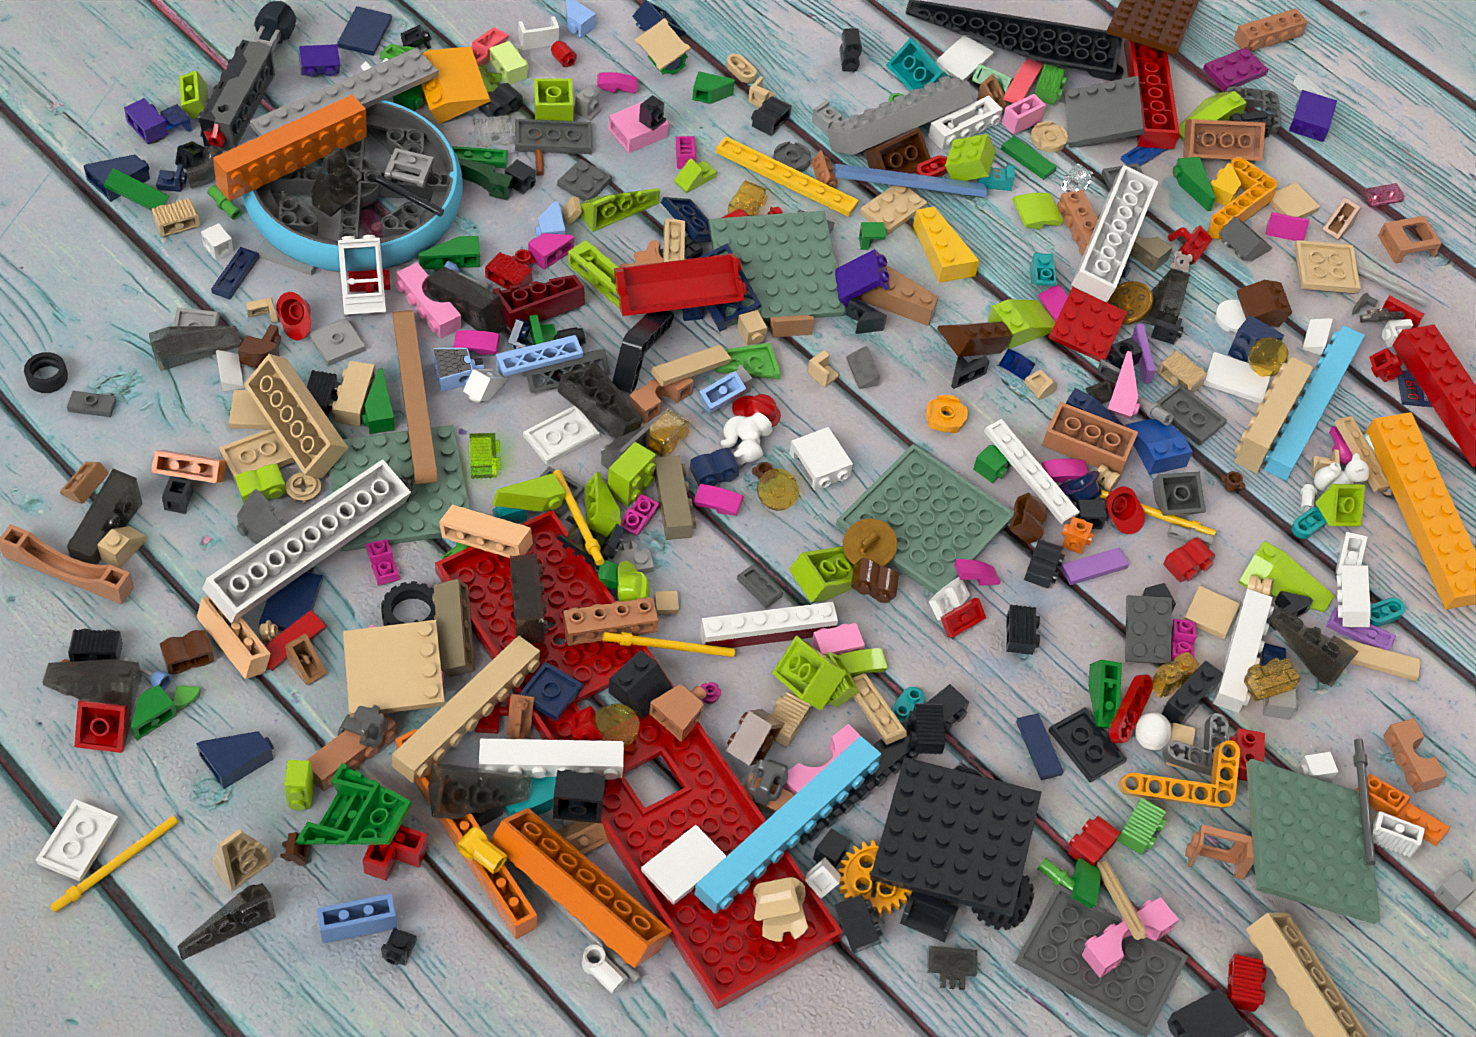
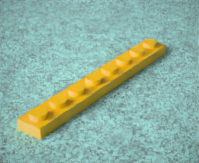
(787, 176)

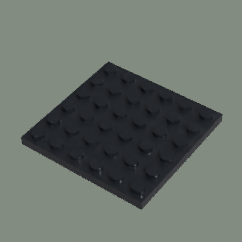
(956, 836)

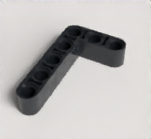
(636, 344)

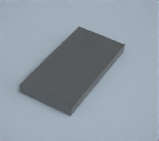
(553, 136)

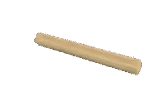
(1121, 900)

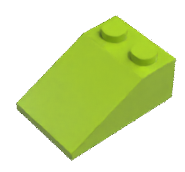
(1024, 320)
(823, 573)
(808, 673)

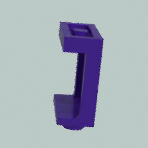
(1313, 115)
(861, 276)

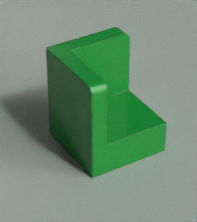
(869, 231)

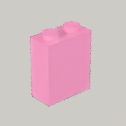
(631, 132)

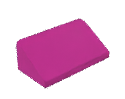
(1287, 227)
(1053, 300)

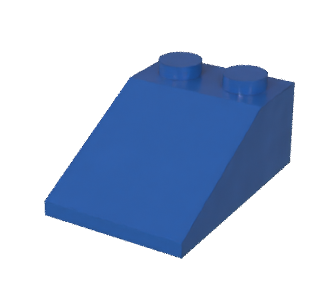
(1160, 446)

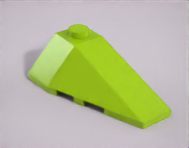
(1216, 107)
(615, 207)
(1286, 576)

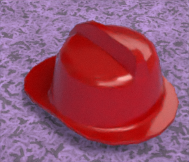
(294, 315)
(760, 403)
(1125, 510)

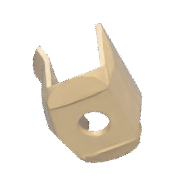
(781, 908)

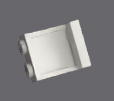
(822, 458)

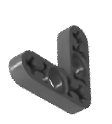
(1262, 100)
(1204, 755)

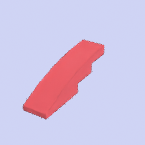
(482, 45)
(1023, 81)

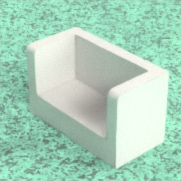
(538, 37)

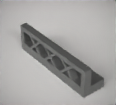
(587, 357)

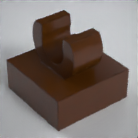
(295, 852)

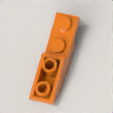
(1396, 803)

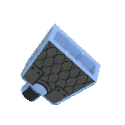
(454, 367)

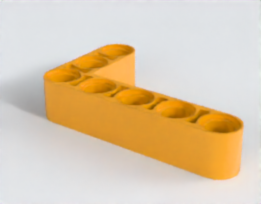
(1258, 193)
(1188, 787)

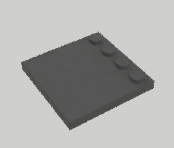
(1104, 112)

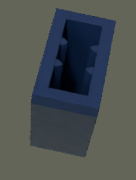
(131, 165)
(235, 756)

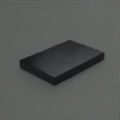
(1087, 745)

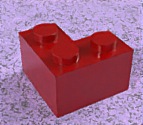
(407, 847)

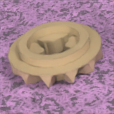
(296, 481)

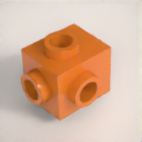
(1077, 535)

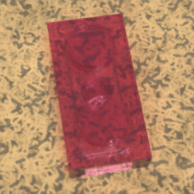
(1383, 195)
(371, 222)

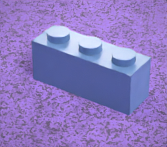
(357, 918)

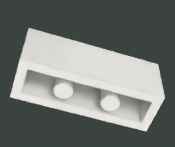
(1354, 596)

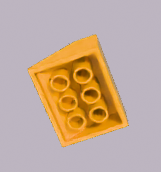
(458, 83)

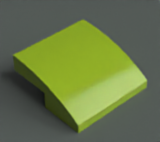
(1037, 210)

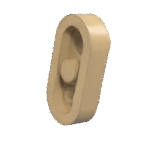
(741, 68)

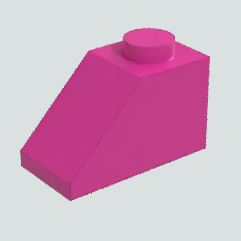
(550, 248)

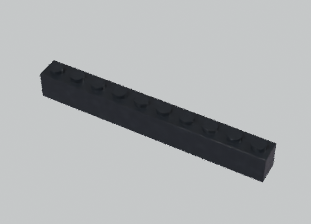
(892, 757)

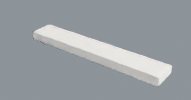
(1031, 471)

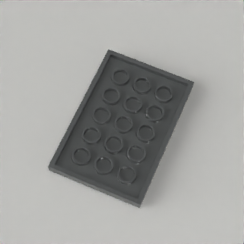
(1129, 992)

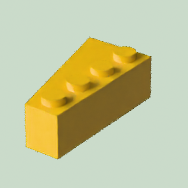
(943, 247)

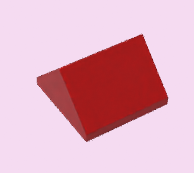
(101, 726)

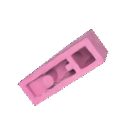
(1125, 392)

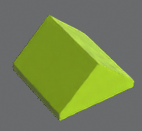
(1342, 504)

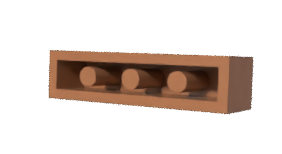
(346, 750)

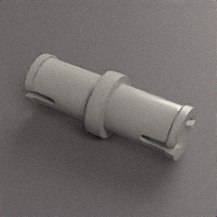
(1155, 411)
(1188, 534)

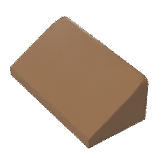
(84, 481)

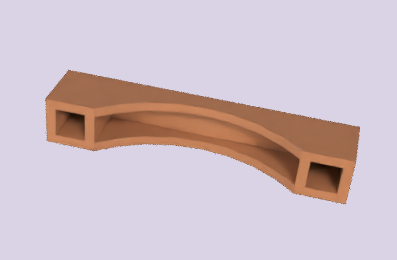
(99, 579)

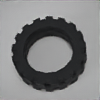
(404, 592)

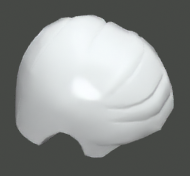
(1153, 731)

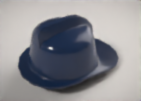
(1082, 488)

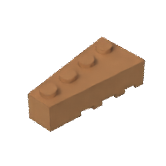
(903, 298)

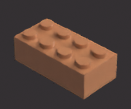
(1224, 139)
(1089, 438)

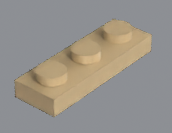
(673, 240)

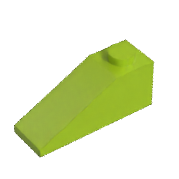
(534, 494)
(601, 508)

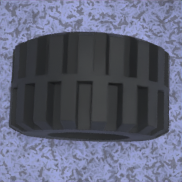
(1021, 909)

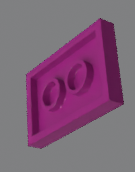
(1235, 69)

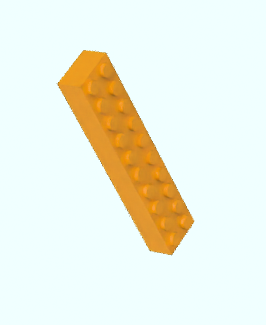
(1426, 507)

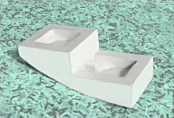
(949, 597)

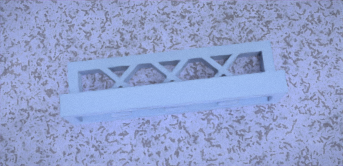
(538, 355)

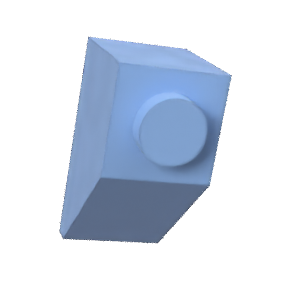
(579, 18)
(550, 221)
(721, 392)

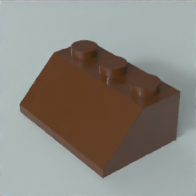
(899, 153)
(976, 338)

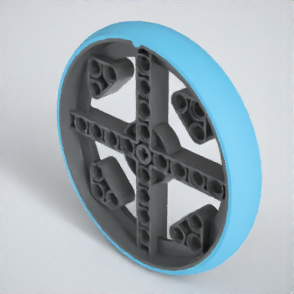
(404, 231)

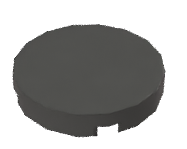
(793, 155)

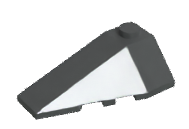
(257, 519)

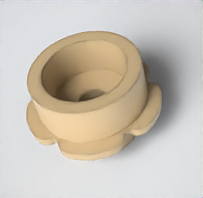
(268, 631)

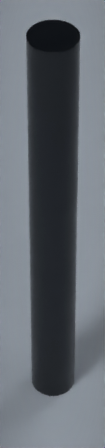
(409, 195)

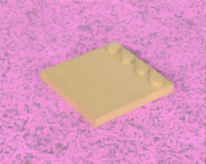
(394, 667)

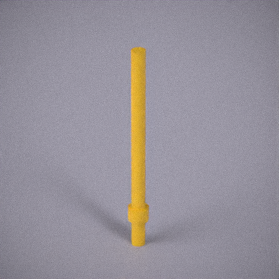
(1171, 518)
(591, 544)
(627, 639)
(74, 892)

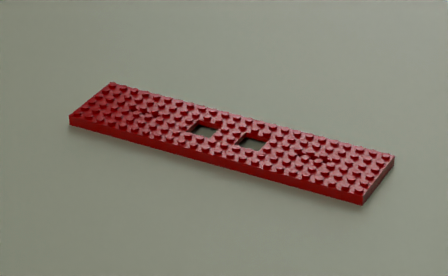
(722, 947)

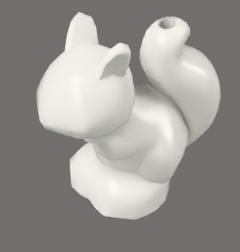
(749, 430)
(1355, 471)

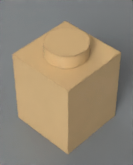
(752, 328)

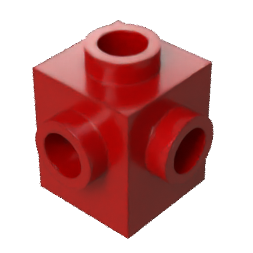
(1386, 365)

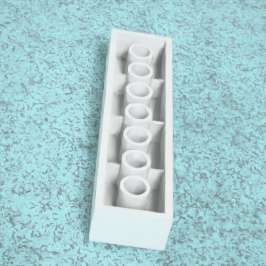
(1114, 233)

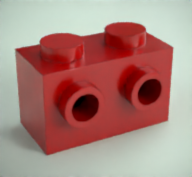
(1251, 747)

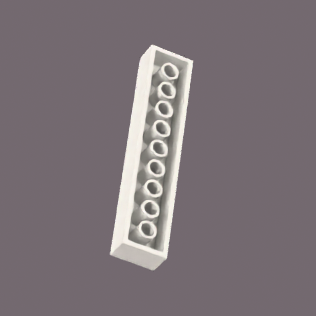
(305, 541)

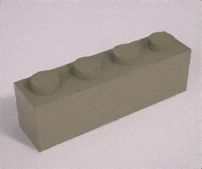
(673, 498)
(454, 627)

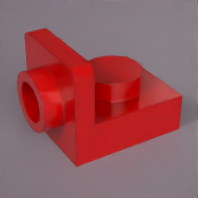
(584, 725)

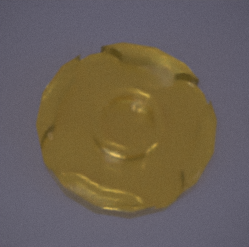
(1267, 356)
(777, 489)
(618, 723)

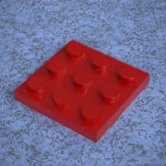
(1087, 325)

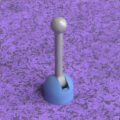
(452, 266)
(159, 677)

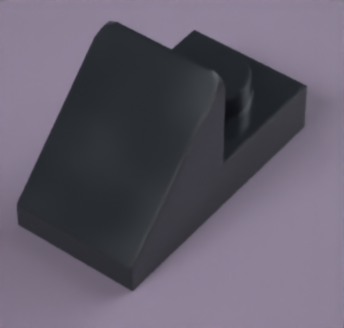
(868, 318)
(967, 372)
(1292, 604)

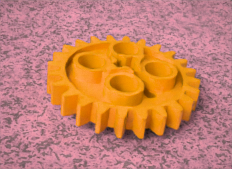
(854, 874)

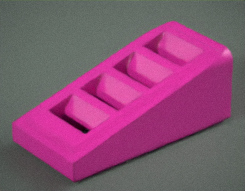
(685, 150)

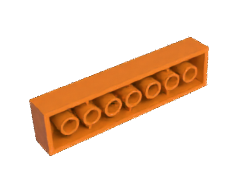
(290, 147)
(580, 887)

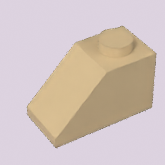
(120, 545)

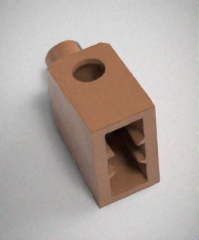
(679, 710)

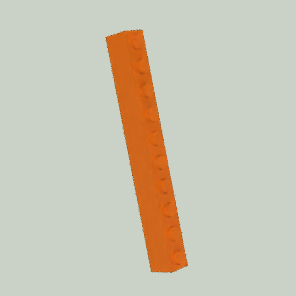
(500, 886)

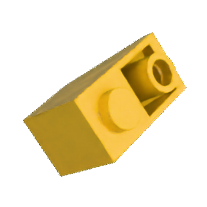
(1226, 185)

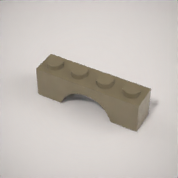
(1150, 251)

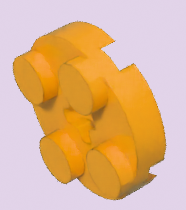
(941, 422)

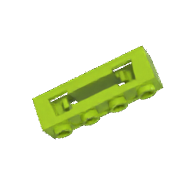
(599, 269)

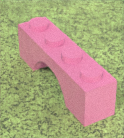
(440, 316)
(802, 775)
(1106, 951)

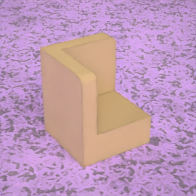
(758, 94)
(820, 370)
(1320, 462)

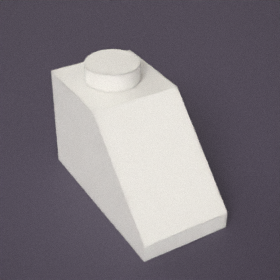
(484, 384)

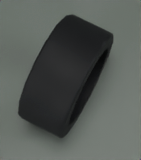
(41, 360)

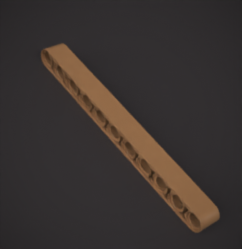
(414, 398)

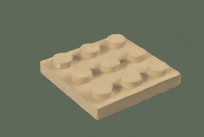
(1327, 266)

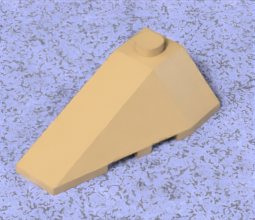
(240, 859)

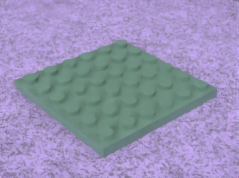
(785, 262)
(427, 503)
(932, 515)
(1310, 842)

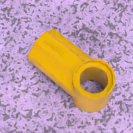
(477, 846)

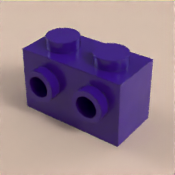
(319, 60)
(146, 120)

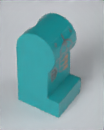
(999, 178)

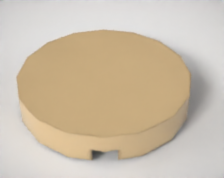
(1049, 136)

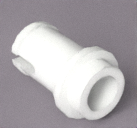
(1308, 496)

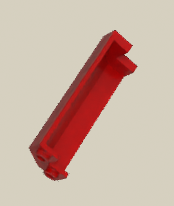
(679, 284)

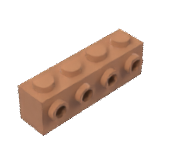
(1271, 30)
(1078, 217)
(590, 623)

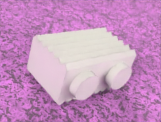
(1396, 834)

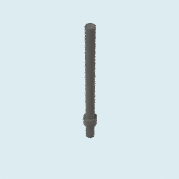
(1360, 762)

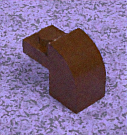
(255, 350)

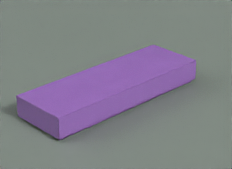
(1146, 362)
(1094, 566)
(1370, 635)

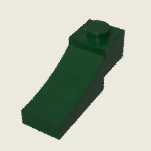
(485, 175)

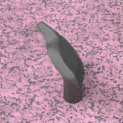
(1365, 299)

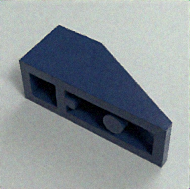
(1090, 404)

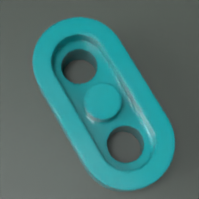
(1306, 525)
(1381, 614)
(906, 702)

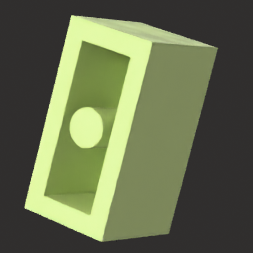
(508, 62)

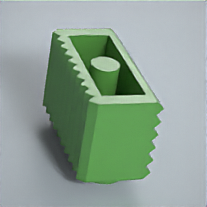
(1049, 84)
(1142, 825)

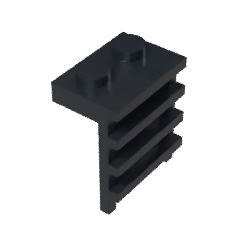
(608, 546)

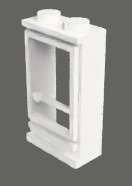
(365, 302)

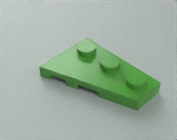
(755, 359)

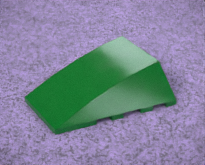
(358, 814)

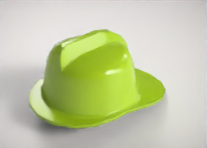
(631, 583)

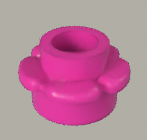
(711, 697)

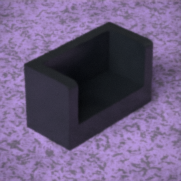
(929, 916)

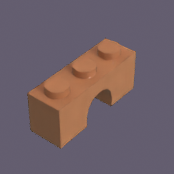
(647, 400)
(1419, 771)

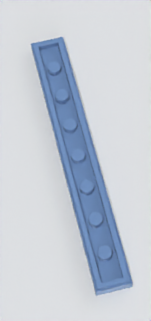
(910, 180)

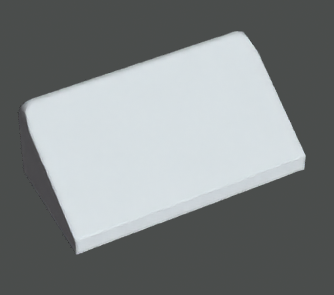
(1304, 83)
(1317, 335)
(229, 370)

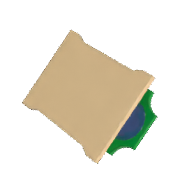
(664, 48)

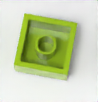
(553, 99)
(970, 158)
(631, 474)

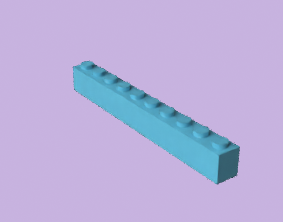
(1313, 403)
(787, 825)

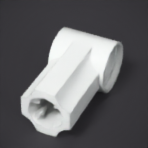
(605, 970)

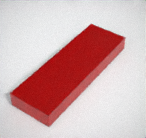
(307, 624)

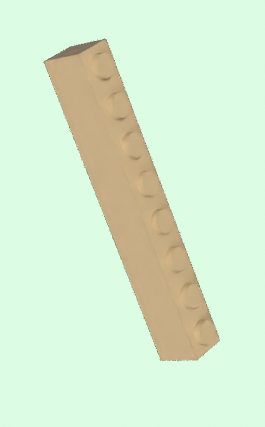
(465, 709)

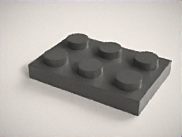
(1191, 414)
(1148, 629)

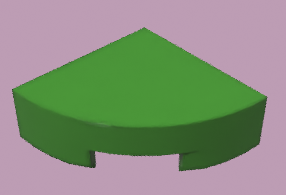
(185, 695)

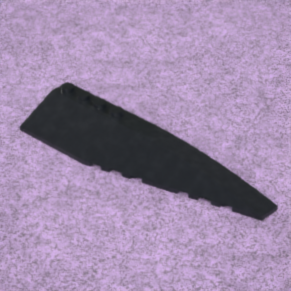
(1029, 37)

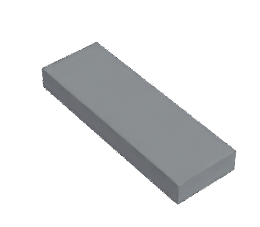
(271, 253)

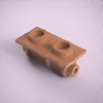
(823, 170)
(520, 716)

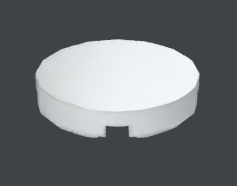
(1230, 315)

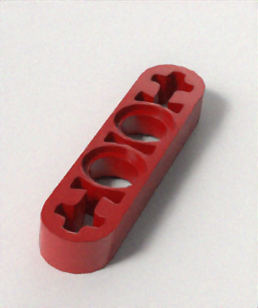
(1131, 706)

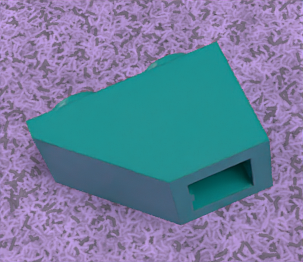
(1042, 270)

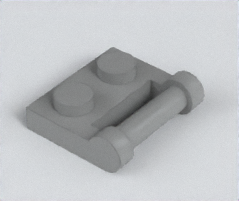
(409, 162)

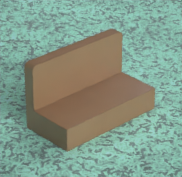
(791, 325)
(584, 835)

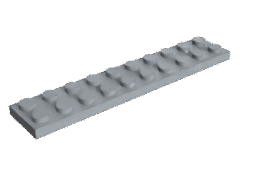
(367, 86)

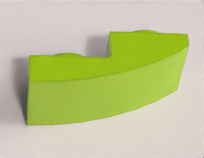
(864, 661)

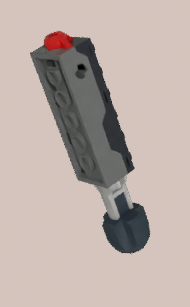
(245, 79)

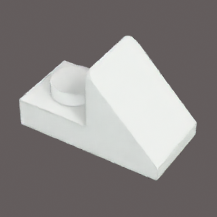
(1351, 550)

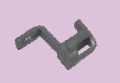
(368, 724)
(771, 773)

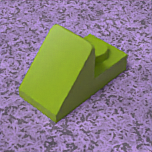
(694, 175)

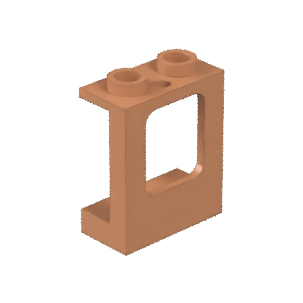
(1398, 243)
(1240, 853)

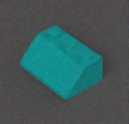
(916, 66)

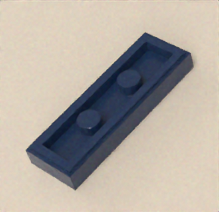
(235, 273)
(1039, 746)

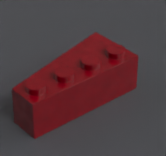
(541, 299)

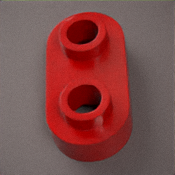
(933, 167)

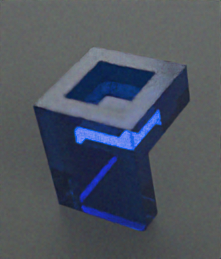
(176, 116)
(1016, 364)

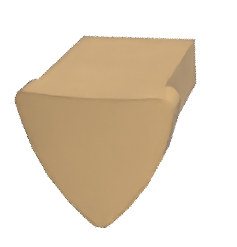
(261, 307)
(1040, 384)

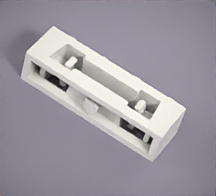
(965, 122)

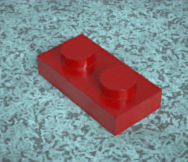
(1409, 312)
(963, 617)

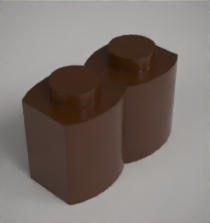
(1028, 518)
(875, 580)
(186, 652)

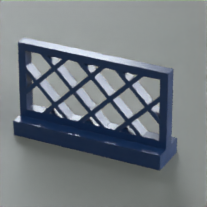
(717, 312)

